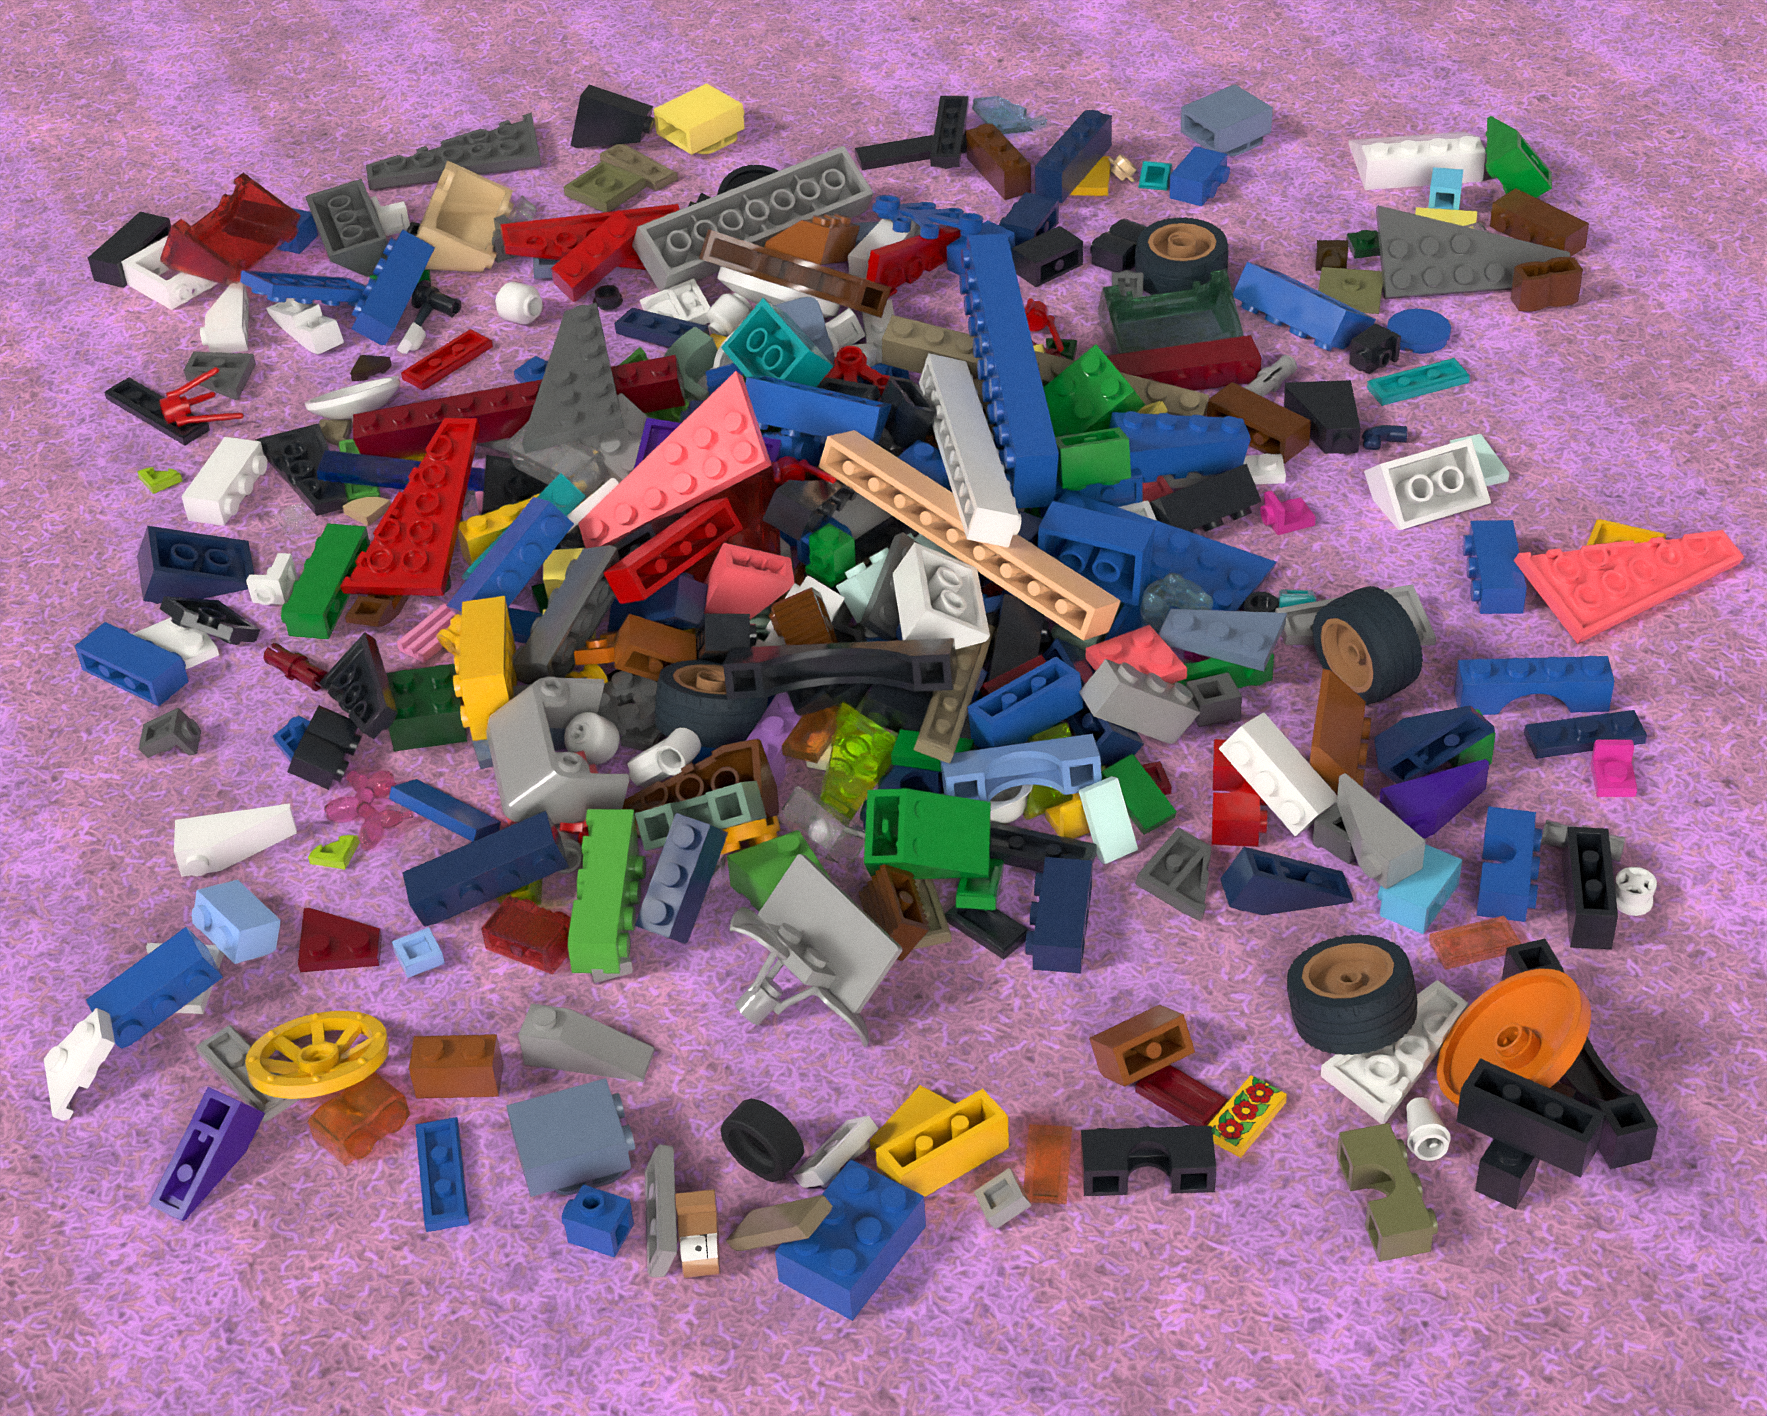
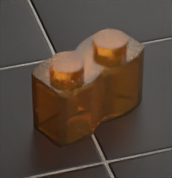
(359, 1118)

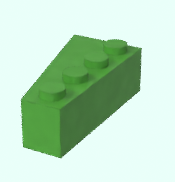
(761, 867)
(606, 892)

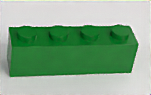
(317, 594)

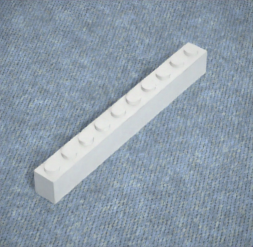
(969, 453)

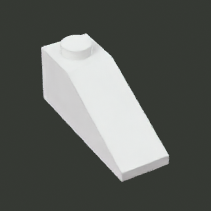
(227, 321)
(224, 839)

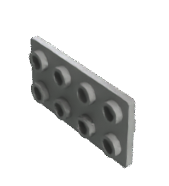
(828, 935)

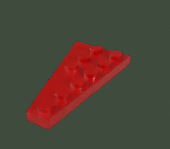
(558, 236)
(422, 523)

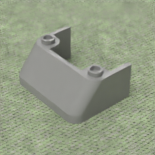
(524, 759)

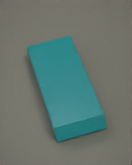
(1418, 381)

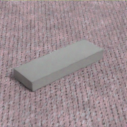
(226, 1056)
(660, 1211)

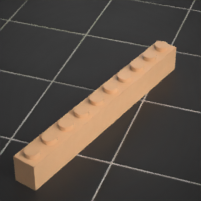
(933, 513)

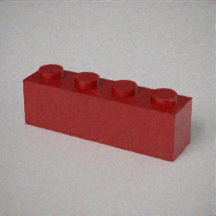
(673, 551)

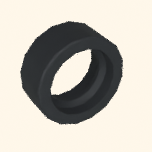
(762, 1139)

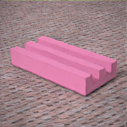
(426, 632)

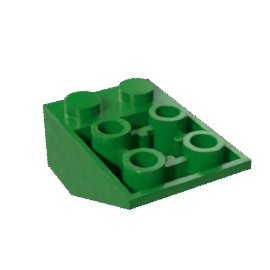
(1514, 160)
(1093, 458)
(927, 834)

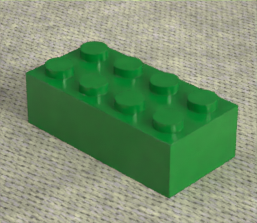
(1088, 394)

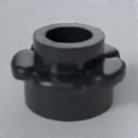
(608, 297)

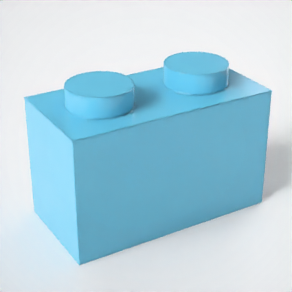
(1423, 894)

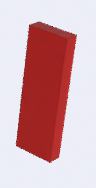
(446, 359)

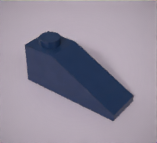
(1427, 741)
(1279, 884)

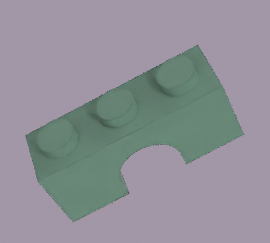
(719, 808)

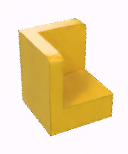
(1068, 818)

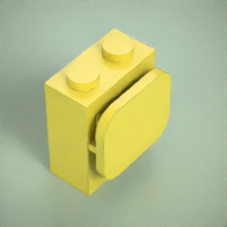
(700, 120)

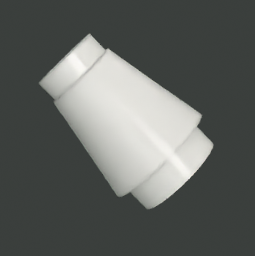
(1426, 1130)

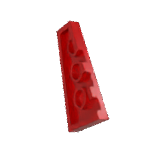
(909, 258)

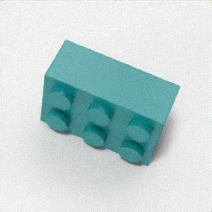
(775, 347)

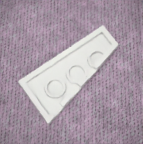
(1385, 1076)

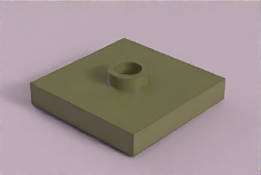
(604, 186)
(1353, 287)

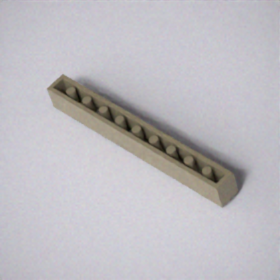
(910, 341)

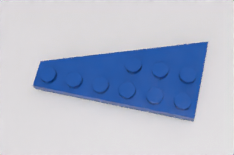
(1217, 568)

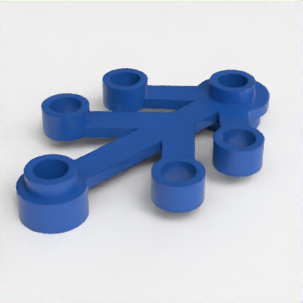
(925, 216)

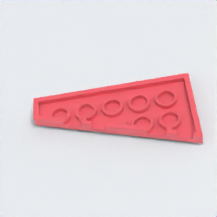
(697, 460)
(1619, 580)

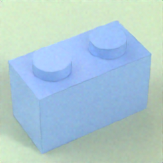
(236, 921)

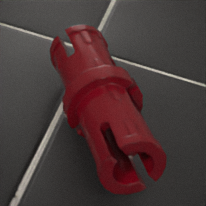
(294, 666)

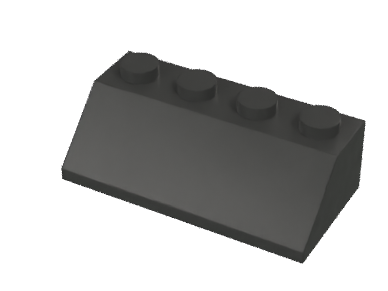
(349, 226)
(570, 618)

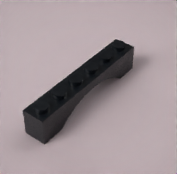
(803, 505)
(899, 663)
(1628, 1125)

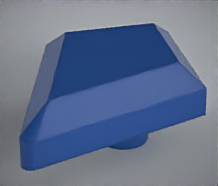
(290, 735)

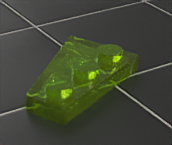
(856, 761)

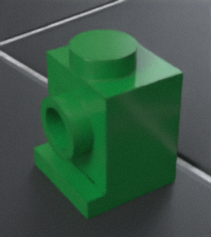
(830, 555)

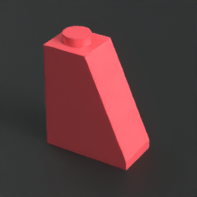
(746, 580)

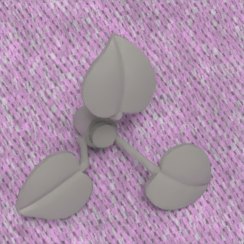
(764, 993)

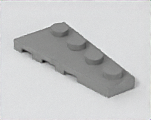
(1301, 617)

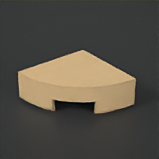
(367, 509)

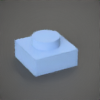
(418, 952)

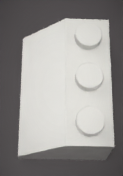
(1429, 484)
(939, 598)

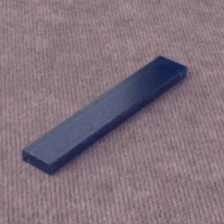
(377, 470)

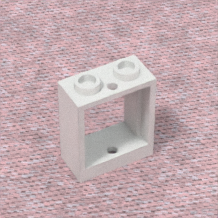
(143, 274)

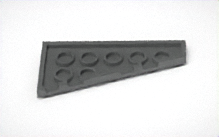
(479, 151)
(1445, 258)
(577, 386)

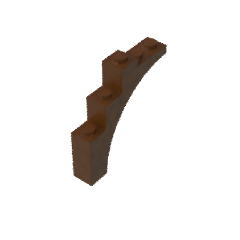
(795, 273)

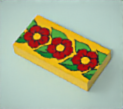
(1246, 1115)

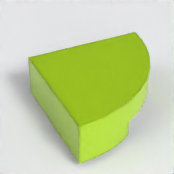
(159, 480)
(336, 853)

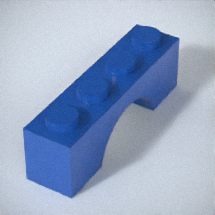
(1491, 684)

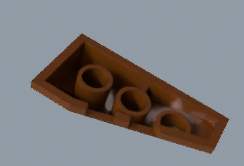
(725, 767)

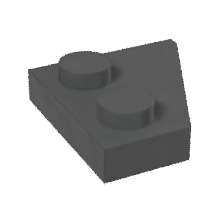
(1179, 873)

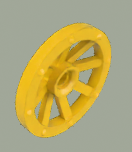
(322, 1065)

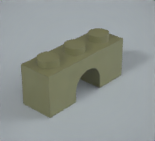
(1378, 1161)

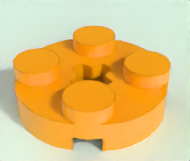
(755, 832)

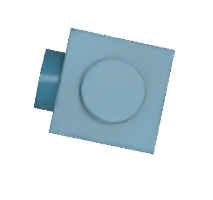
(1445, 188)

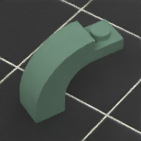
(695, 355)

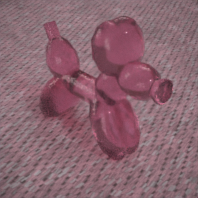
(349, 808)

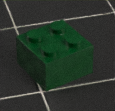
(425, 708)

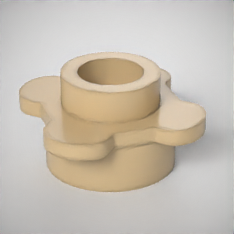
(1122, 168)

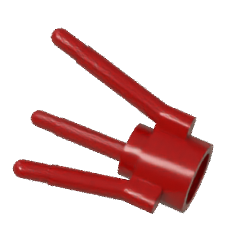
(1039, 318)
(176, 407)
(790, 469)

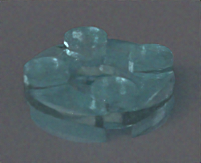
(1169, 592)

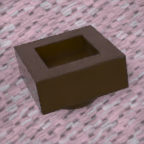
(1331, 254)

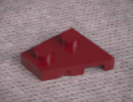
(336, 943)

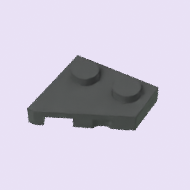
(232, 374)

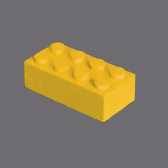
(483, 662)

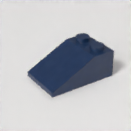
(191, 564)

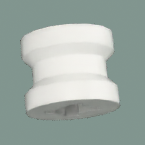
(1635, 890)

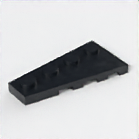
(297, 458)
(362, 687)

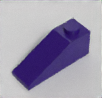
(1435, 798)
(206, 1152)

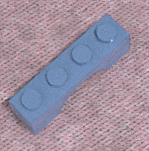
(1056, 763)

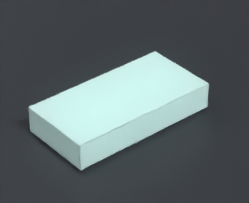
(1491, 466)
(1108, 819)

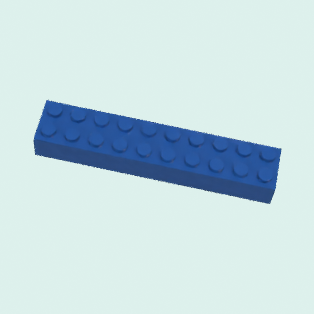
(1009, 370)

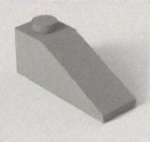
(1380, 840)
(579, 1044)

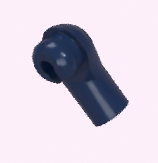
(1384, 433)

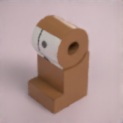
(698, 1233)

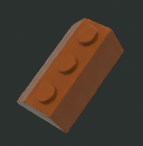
(818, 239)
(1339, 732)

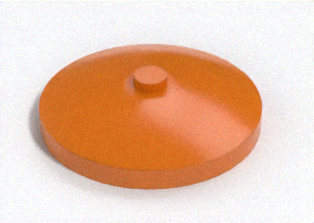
(1521, 1024)

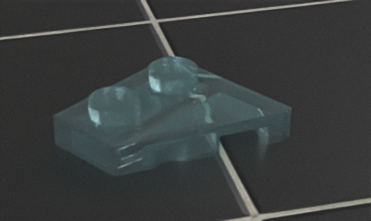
(1006, 116)

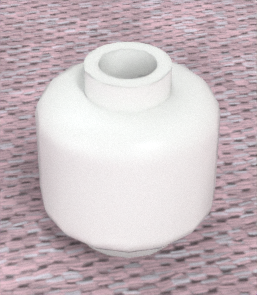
(518, 303)
(728, 314)
(594, 735)

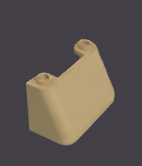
(462, 220)

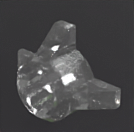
(523, 211)

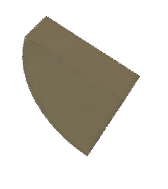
(336, 430)

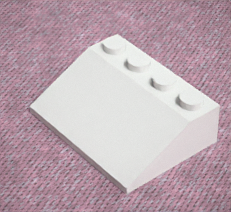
(1411, 159)

